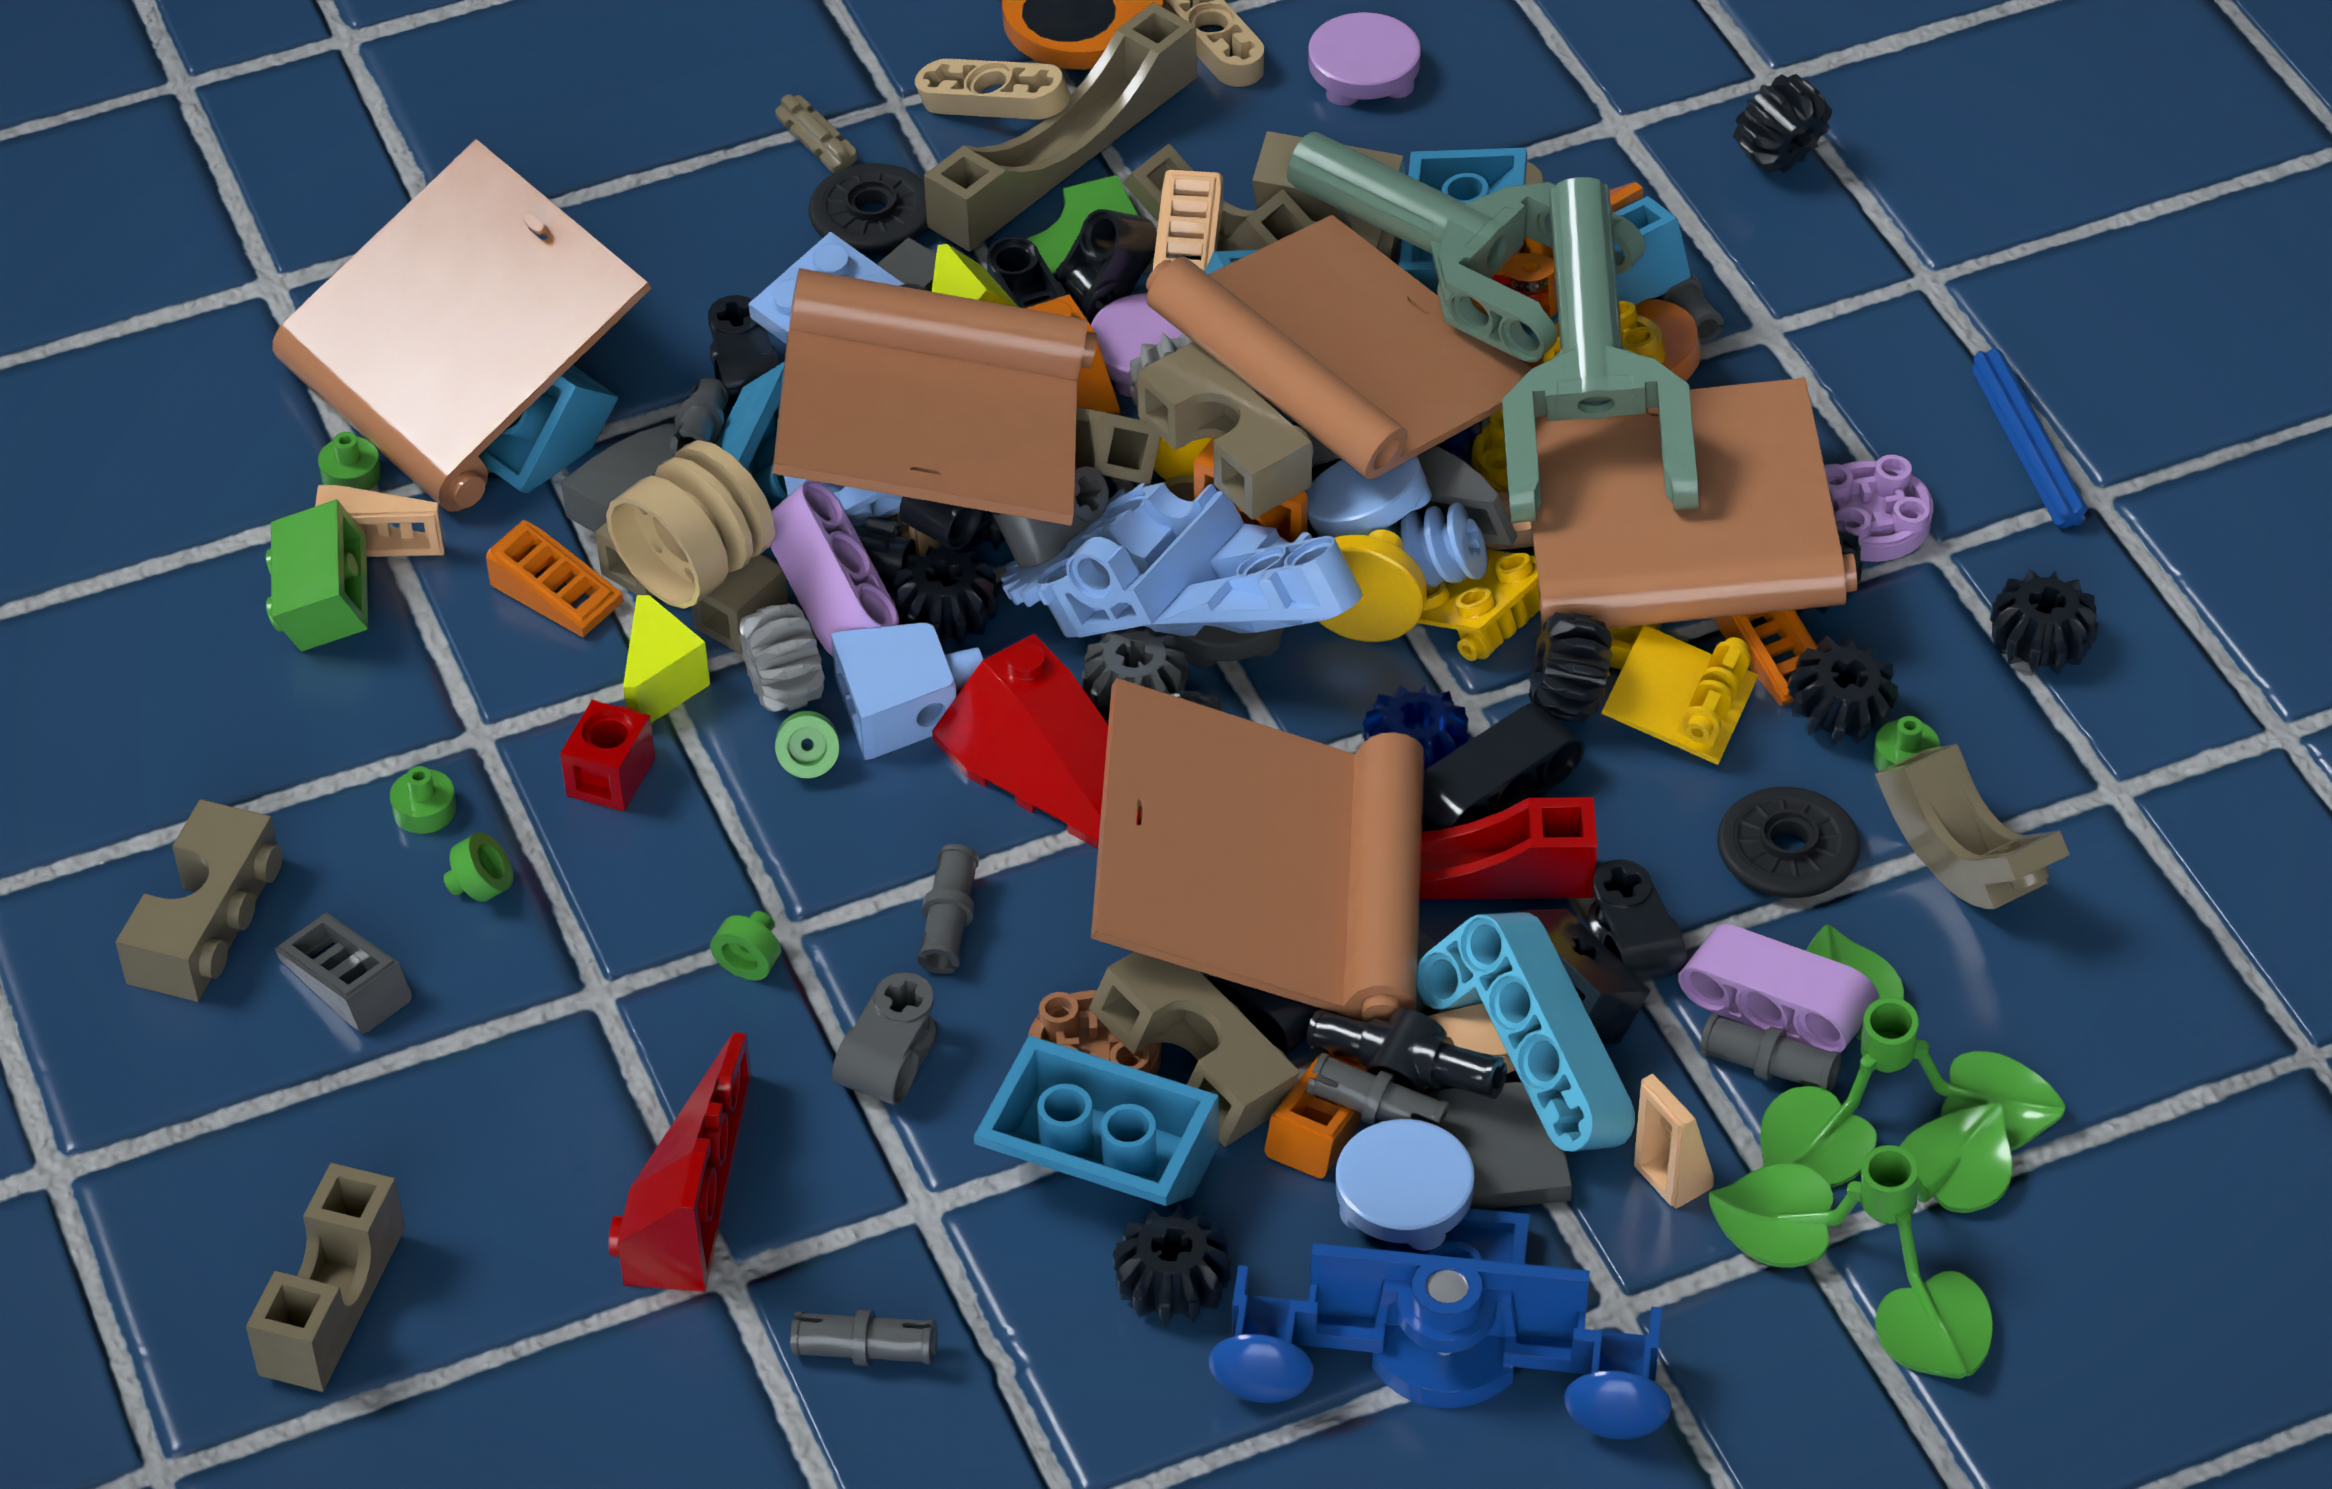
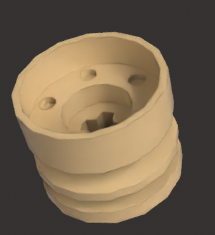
(690, 524)

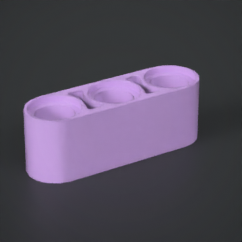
(828, 565)
(1778, 987)

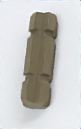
(816, 133)

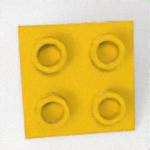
(1486, 607)
(1683, 692)

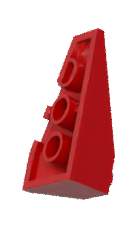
(1032, 734)
(682, 1189)

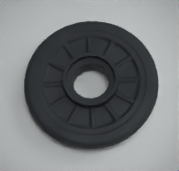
(839, 196)
(1757, 862)

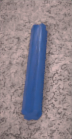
(2029, 439)

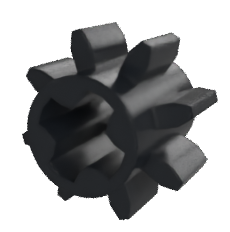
(886, 547)

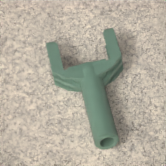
(1464, 238)
(1593, 370)

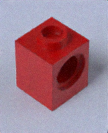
(608, 755)

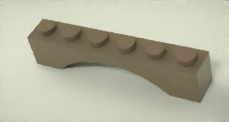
(988, 186)

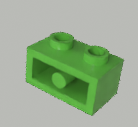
(318, 576)

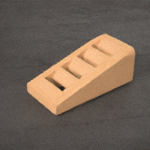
(1194, 196)
(376, 510)
(1670, 1146)

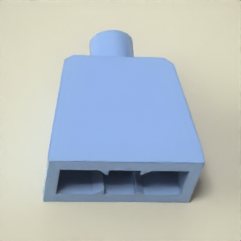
(897, 683)

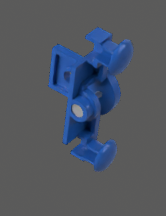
(1447, 1328)

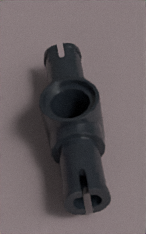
(1410, 1049)

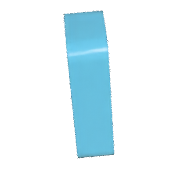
(1540, 1020)

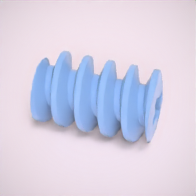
(1444, 548)

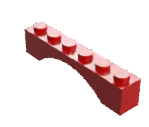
(1521, 853)

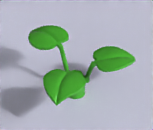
(1820, 1133)
(1959, 1159)

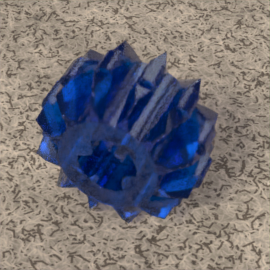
(1423, 716)

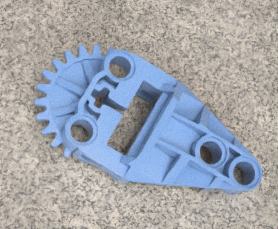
(1185, 568)

